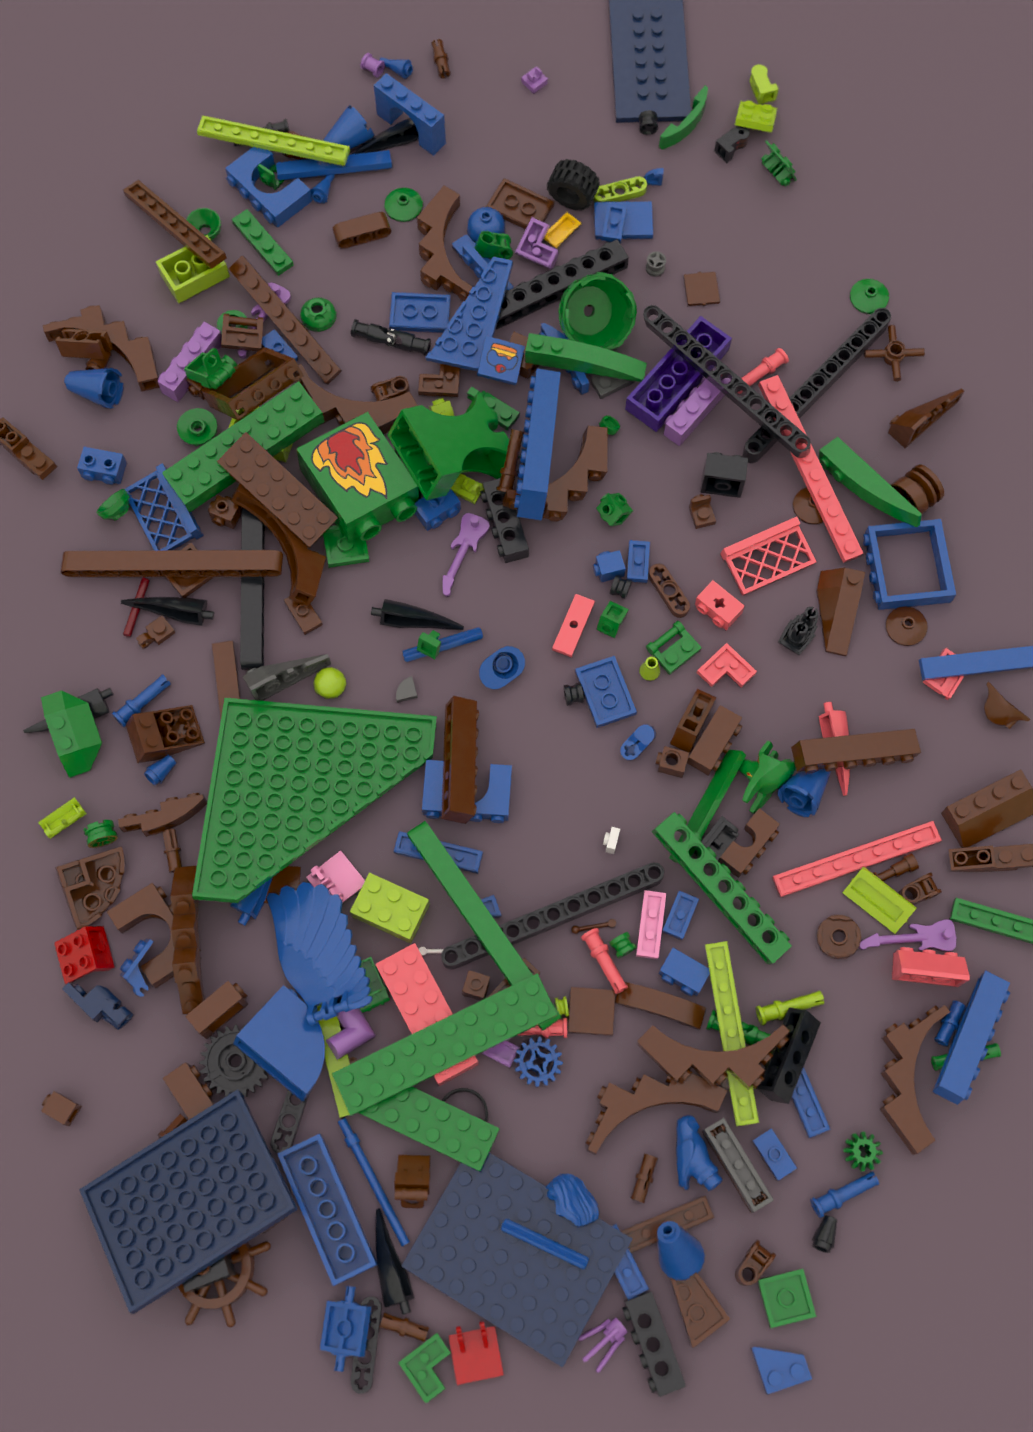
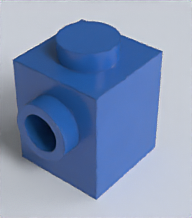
(609, 565)

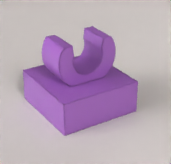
(534, 80)

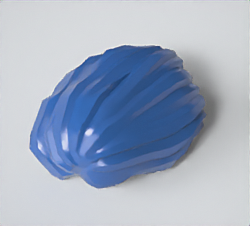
(573, 1199)

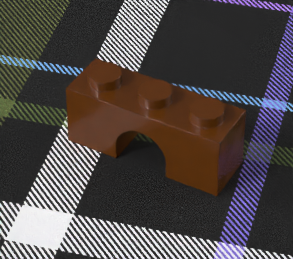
(739, 858)

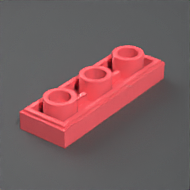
(577, 615)

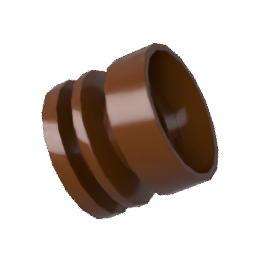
(920, 487)

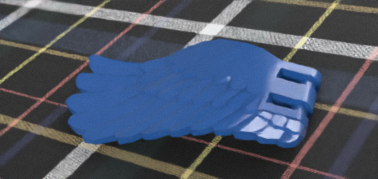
(318, 951)

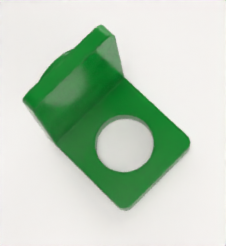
(267, 176)

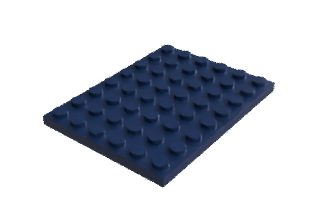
(186, 1201)
(506, 1278)

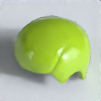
(329, 683)

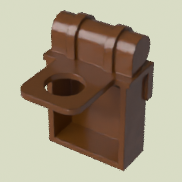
(412, 1180)

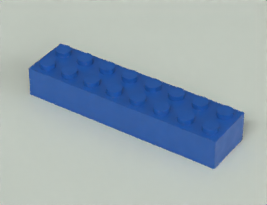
(537, 444)

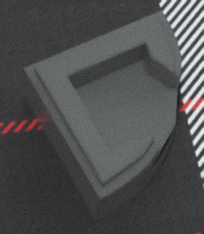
(406, 690)

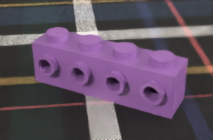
(173, 380)
(693, 411)

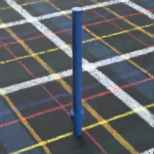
(352, 1140)

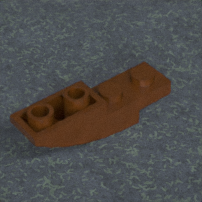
(24, 451)
(172, 813)
(991, 858)

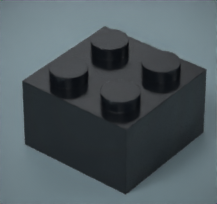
(724, 475)

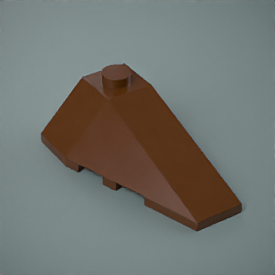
(917, 420)
(838, 602)

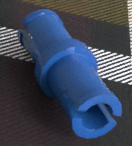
(950, 1023)

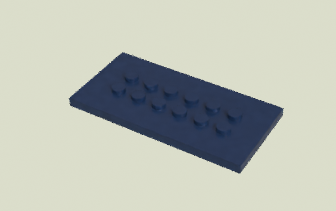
(649, 59)

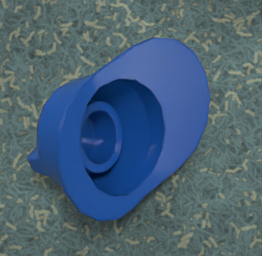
(501, 667)

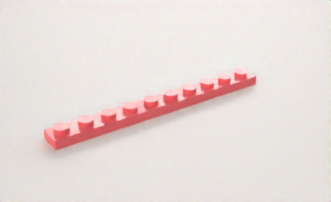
(814, 476)

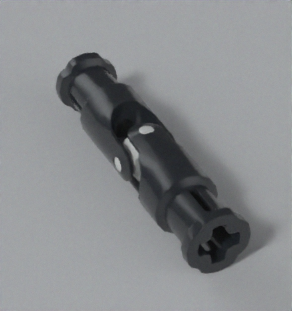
(380, 334)

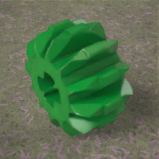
(866, 1160)

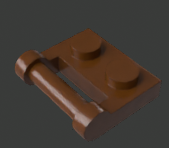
(242, 337)

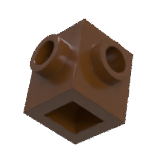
(224, 512)

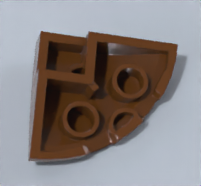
(91, 884)

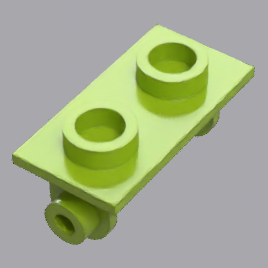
(62, 818)

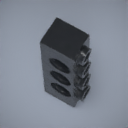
(509, 550)
(787, 1063)
(673, 1378)

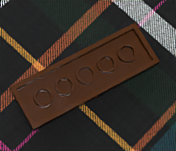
(277, 490)

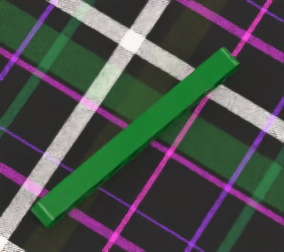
(471, 908)

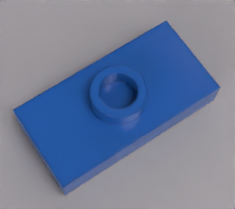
(275, 342)
(774, 1154)

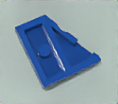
(780, 1368)

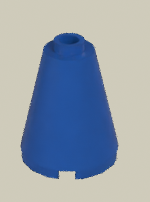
(349, 129)
(96, 385)
(804, 792)
(678, 1251)

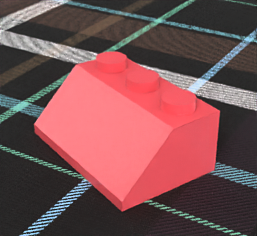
(929, 967)

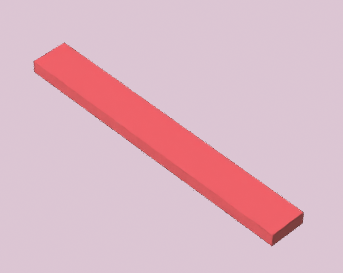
(854, 859)

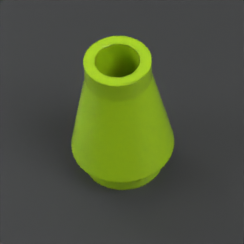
(650, 669)

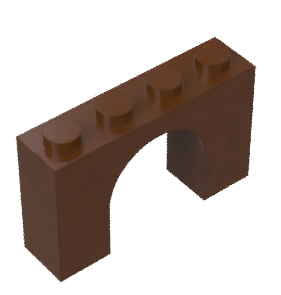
(141, 906)

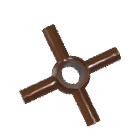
(894, 359)

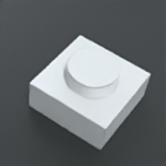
(611, 840)

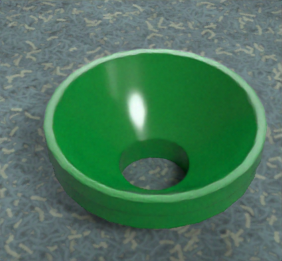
(205, 218)
(318, 321)
(114, 506)

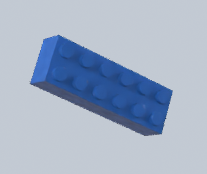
(327, 1209)

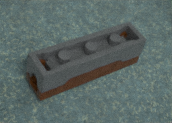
(737, 1165)

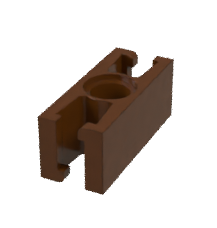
(84, 343)

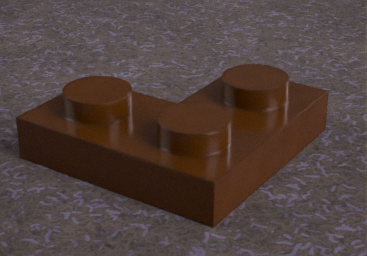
(444, 384)

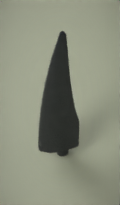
(396, 135)
(178, 608)
(409, 616)
(96, 702)
(393, 1278)

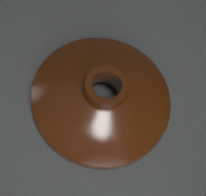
(805, 509)
(904, 634)

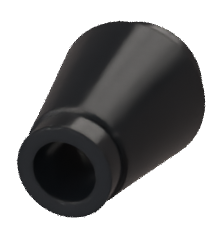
(825, 1234)

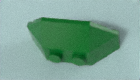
(72, 731)

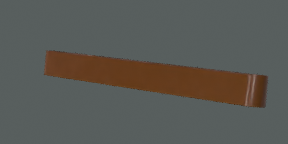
(173, 563)

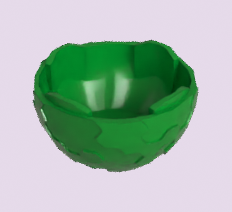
(611, 315)

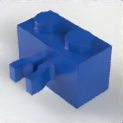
(435, 511)

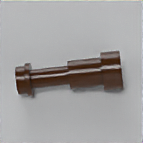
(907, 864)

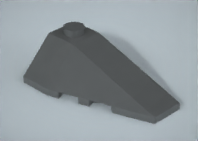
(276, 677)

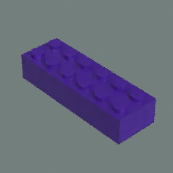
(674, 377)

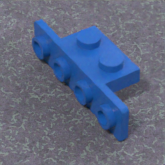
(465, 248)

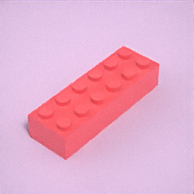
(418, 998)

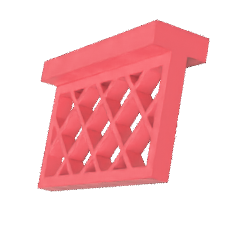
(762, 539)

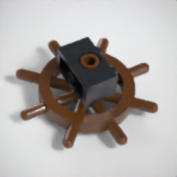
(216, 1274)

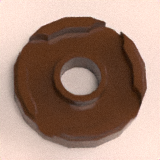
(842, 949)

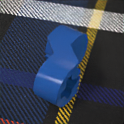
(645, 734)

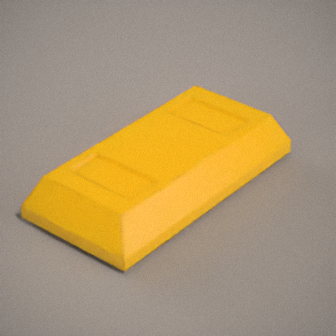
(561, 230)

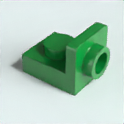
(612, 619)

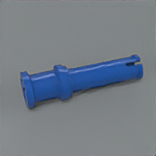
(134, 706)
(835, 1198)

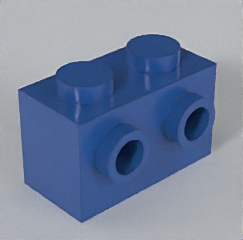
(101, 465)

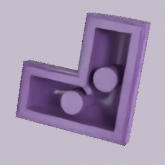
(532, 246)
(355, 1033)

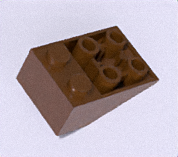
(163, 732)

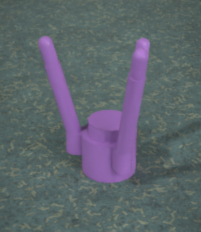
(613, 1331)

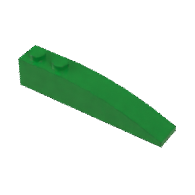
(582, 358)
(866, 482)

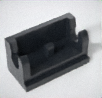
(720, 837)

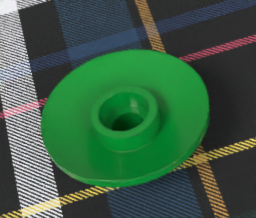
(405, 210)
(868, 302)
(195, 419)

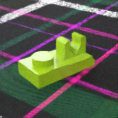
(467, 488)

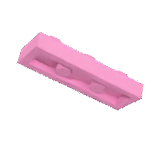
(651, 924)

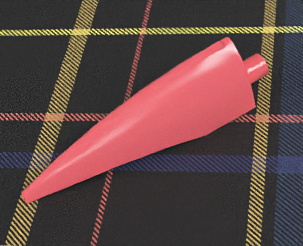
(834, 724)

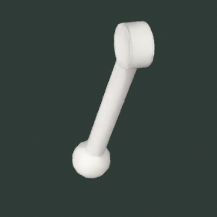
(424, 951)

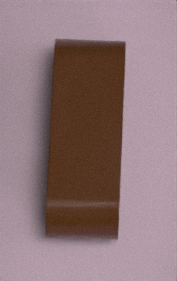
(361, 230)

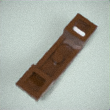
(662, 1004)

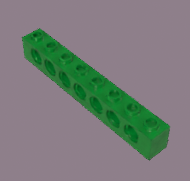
(724, 901)

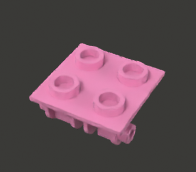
(337, 876)

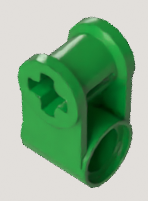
(492, 244)

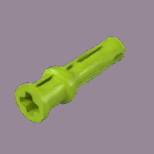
(779, 1009)

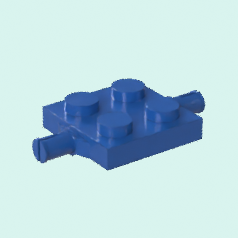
(345, 1328)

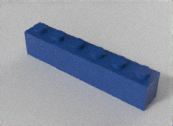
(971, 1038)

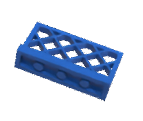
(186, 518)

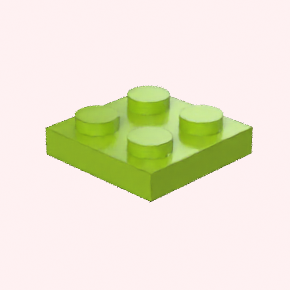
(756, 116)

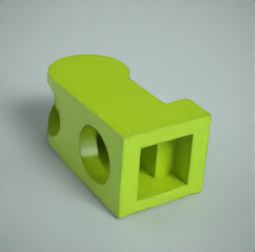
(761, 86)

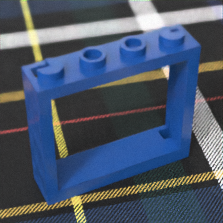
(941, 558)

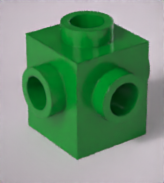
(614, 509)

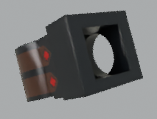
(730, 142)

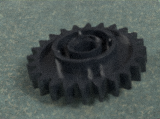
(219, 1067)

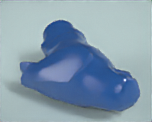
(693, 1156)

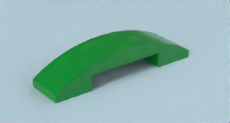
(675, 134)

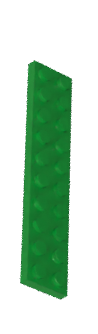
(444, 1044)

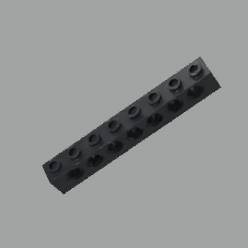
(611, 251)

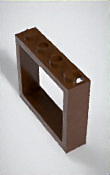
(259, 391)

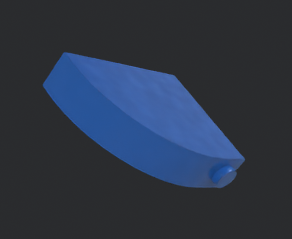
(285, 1042)

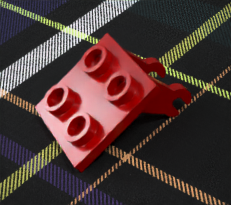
(475, 1354)

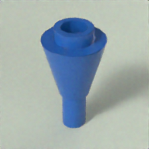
(401, 67)
(321, 190)

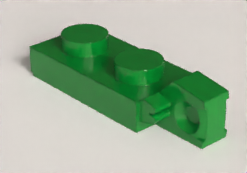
(505, 413)

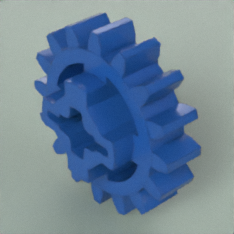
(547, 1058)

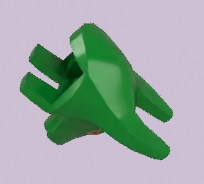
(765, 775)

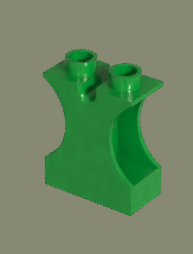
(443, 446)

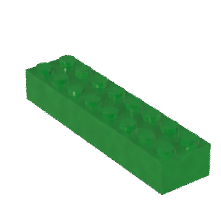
(271, 425)

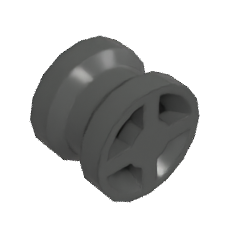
(654, 259)

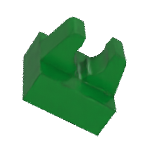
(429, 644)

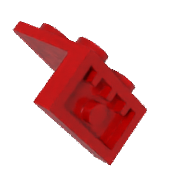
(84, 953)

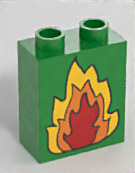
(359, 478)

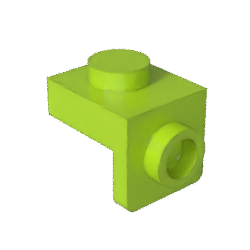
(442, 407)

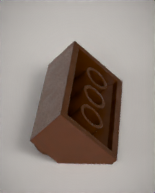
(990, 809)

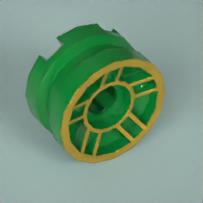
(100, 834)

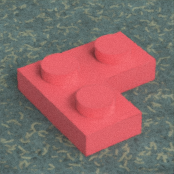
(726, 662)

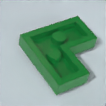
(419, 1367)

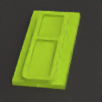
(879, 900)

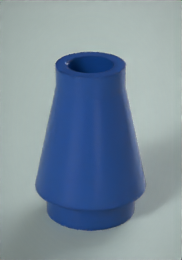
(158, 771)

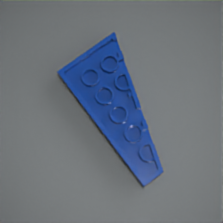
(474, 320)

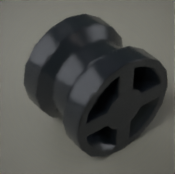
(648, 122)
(620, 587)
(573, 693)

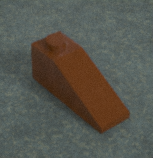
(692, 720)

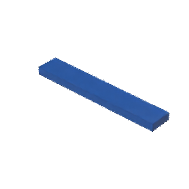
(354, 163)
(976, 663)

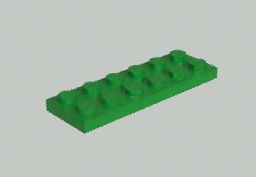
(436, 1126)

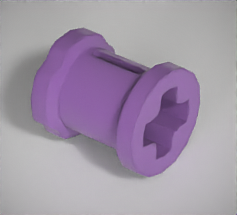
(373, 65)

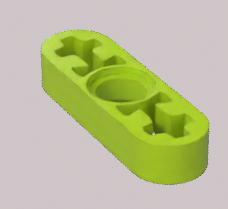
(627, 184)

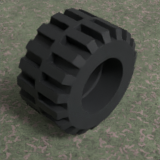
(573, 184)

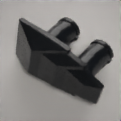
(800, 631)

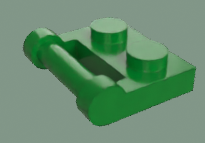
(676, 654)

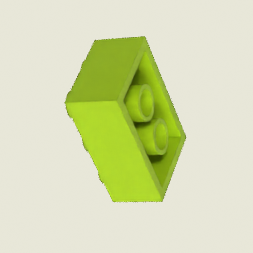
(188, 274)
(390, 908)

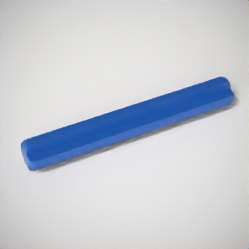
(446, 643)
(544, 1243)

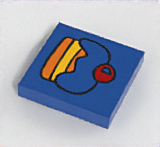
(500, 360)

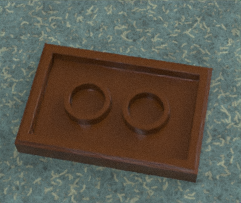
(519, 204)

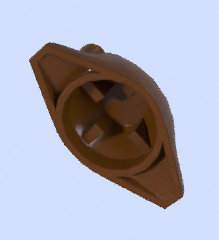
(1000, 710)

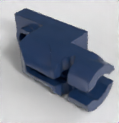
(100, 1004)

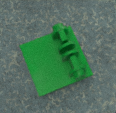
(779, 166)

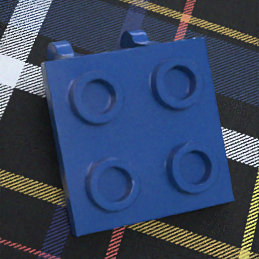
(130, 969)

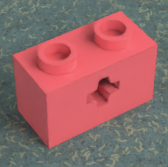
(714, 596)

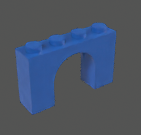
(394, 99)
(276, 206)
(492, 806)

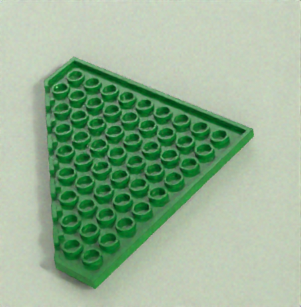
(293, 779)

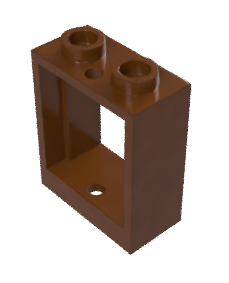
(217, 1009)

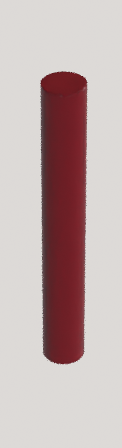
(135, 611)

